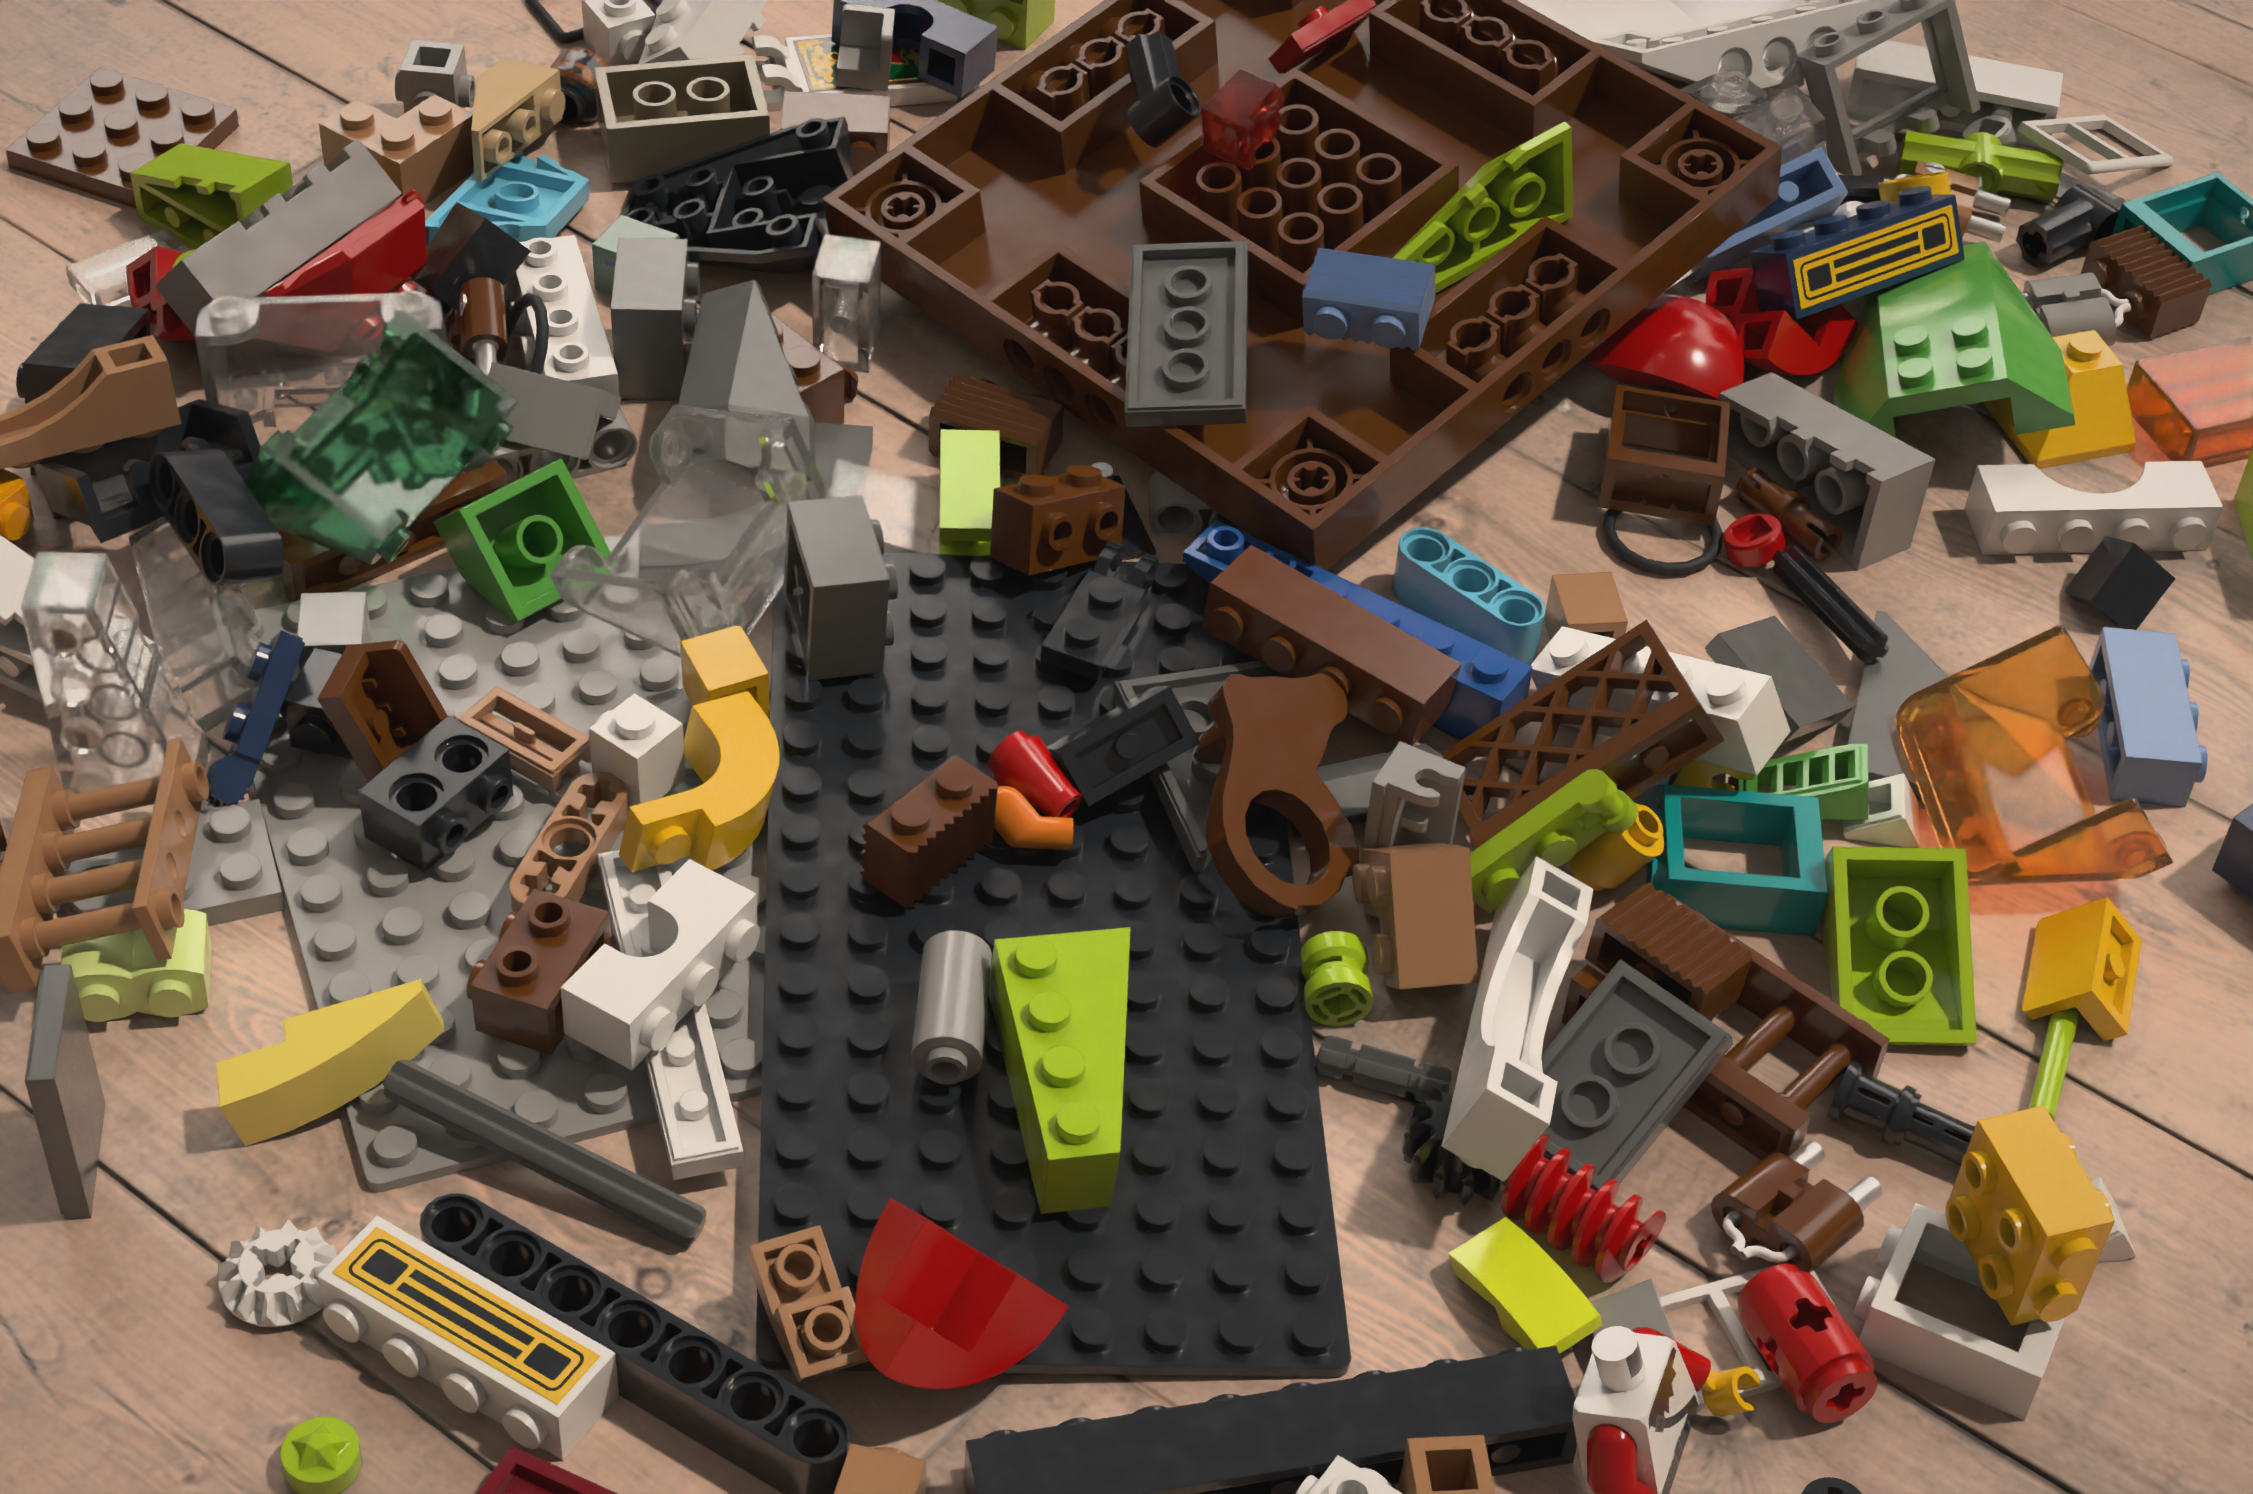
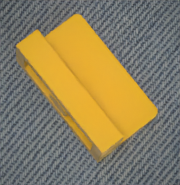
(2085, 962)

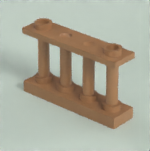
(45, 845)

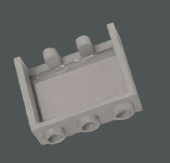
(1888, 77)

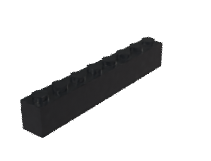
(1285, 1435)

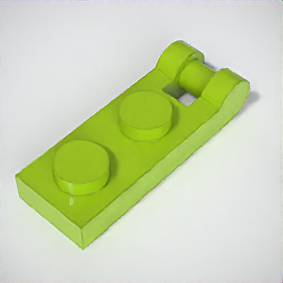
(1551, 832)

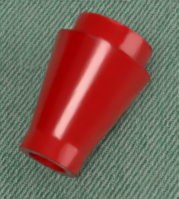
(1032, 770)

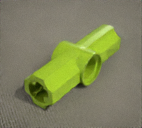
(2005, 170)

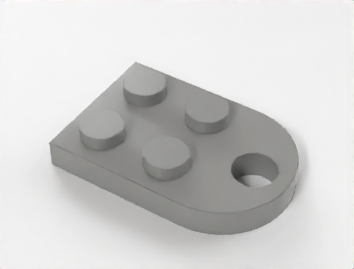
(228, 871)

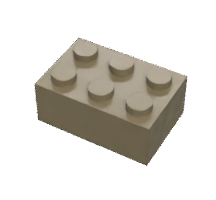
(676, 112)

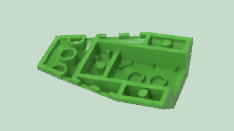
(1953, 343)

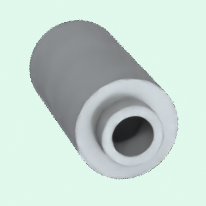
(951, 1007)

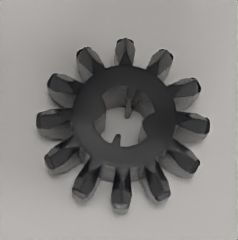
(1436, 1164)

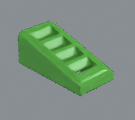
(1831, 774)

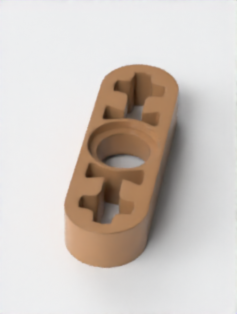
(568, 824)

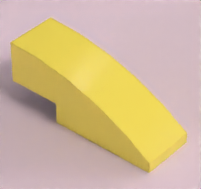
(325, 1060)

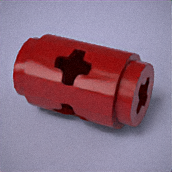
(1807, 1343)

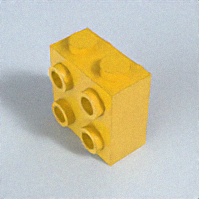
(2028, 1216)

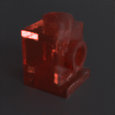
(1241, 118)

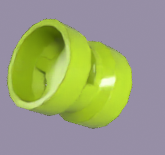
(1336, 978)

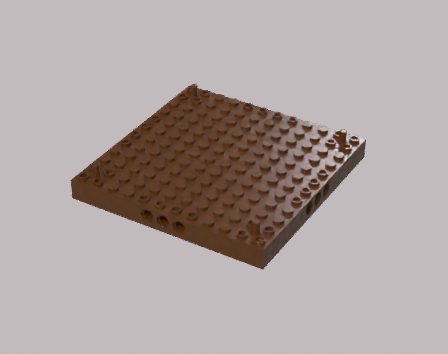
(1033, 189)

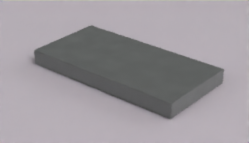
(1187, 334)

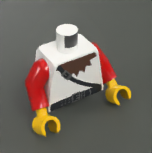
(1641, 1408)

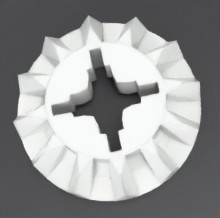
(281, 1298)

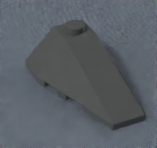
(739, 360)

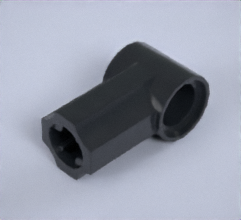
(1162, 97)
(2073, 223)

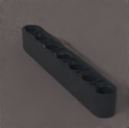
(665, 1355)

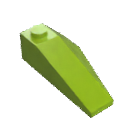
(1497, 207)

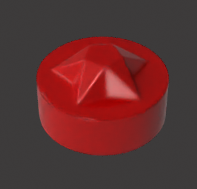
(1753, 540)

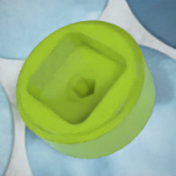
(321, 1456)

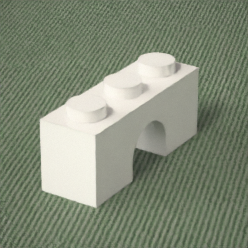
(632, 1002)

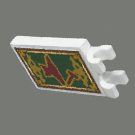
(811, 66)

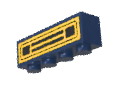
(1857, 253)

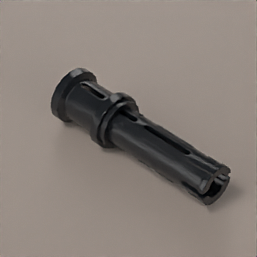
(1899, 1115)

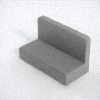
(554, 411)

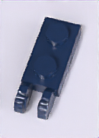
(253, 723)

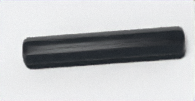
(1830, 604)

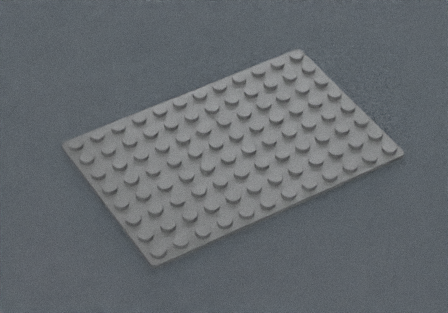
(382, 922)

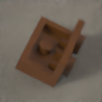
(379, 703)

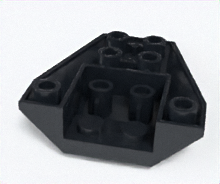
(753, 201)

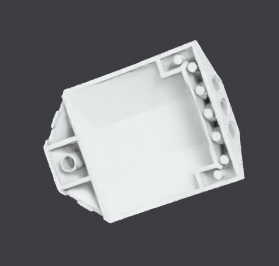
(1709, 36)

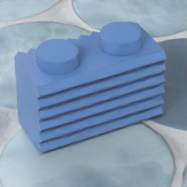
(1368, 298)

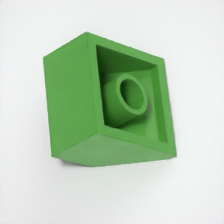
(518, 537)

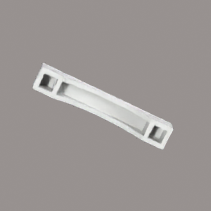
(1500, 1088)

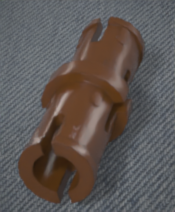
(1792, 511)

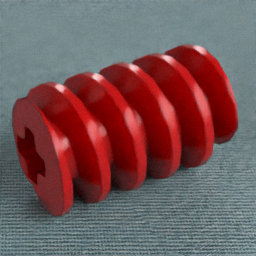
(1578, 1214)

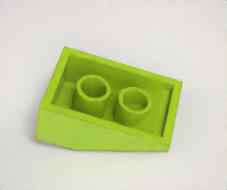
(1901, 942)

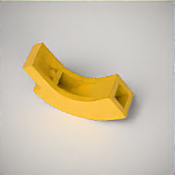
(738, 761)

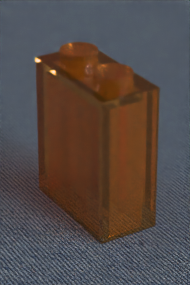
(2197, 402)

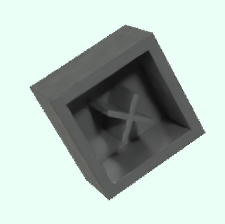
(653, 316)
(838, 587)

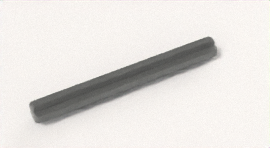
(545, 1152)

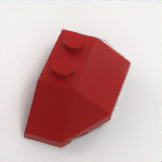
(372, 259)

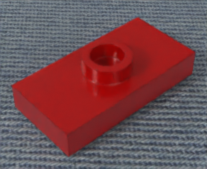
(1320, 31)

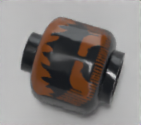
(578, 84)

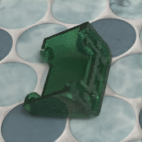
(381, 445)

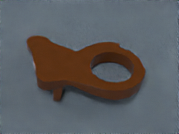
(1269, 750)

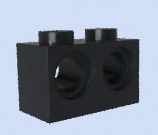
(436, 793)

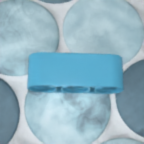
(1467, 593)

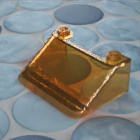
(2004, 779)

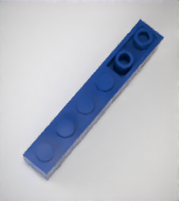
(1487, 678)

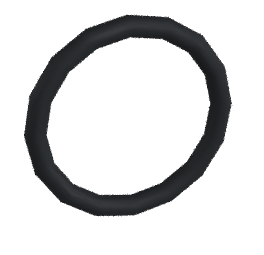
(541, 332)
(1658, 566)

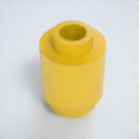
(1619, 856)

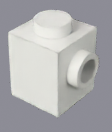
(617, 29)
(639, 748)

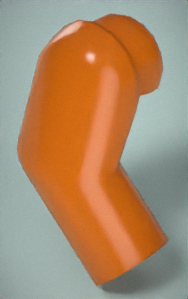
(1025, 828)

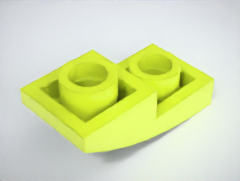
(1526, 1287)

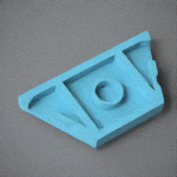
(520, 198)

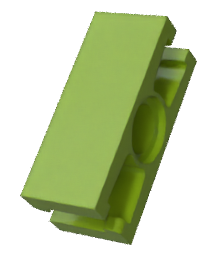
(966, 490)

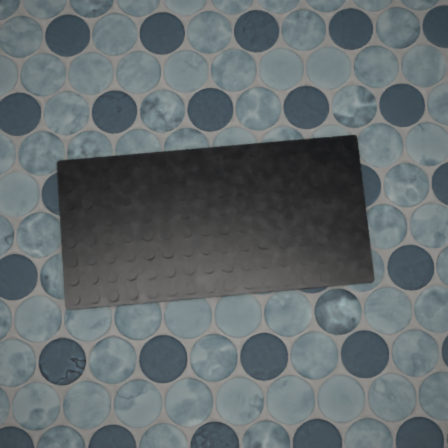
(1222, 1182)

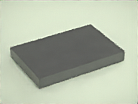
(1625, 1071)
(65, 1091)

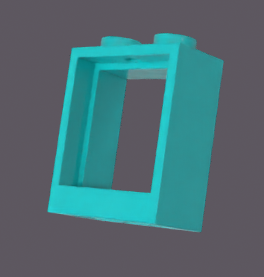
(2205, 202)
(1743, 899)

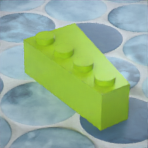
(1063, 1048)

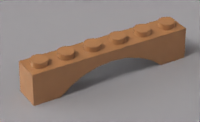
(107, 398)

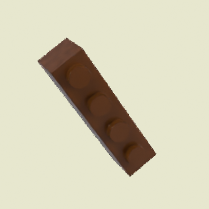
(1311, 630)

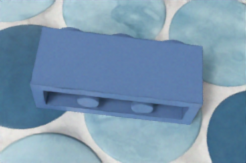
(1806, 193)
(2147, 718)

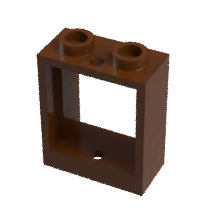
(1659, 482)

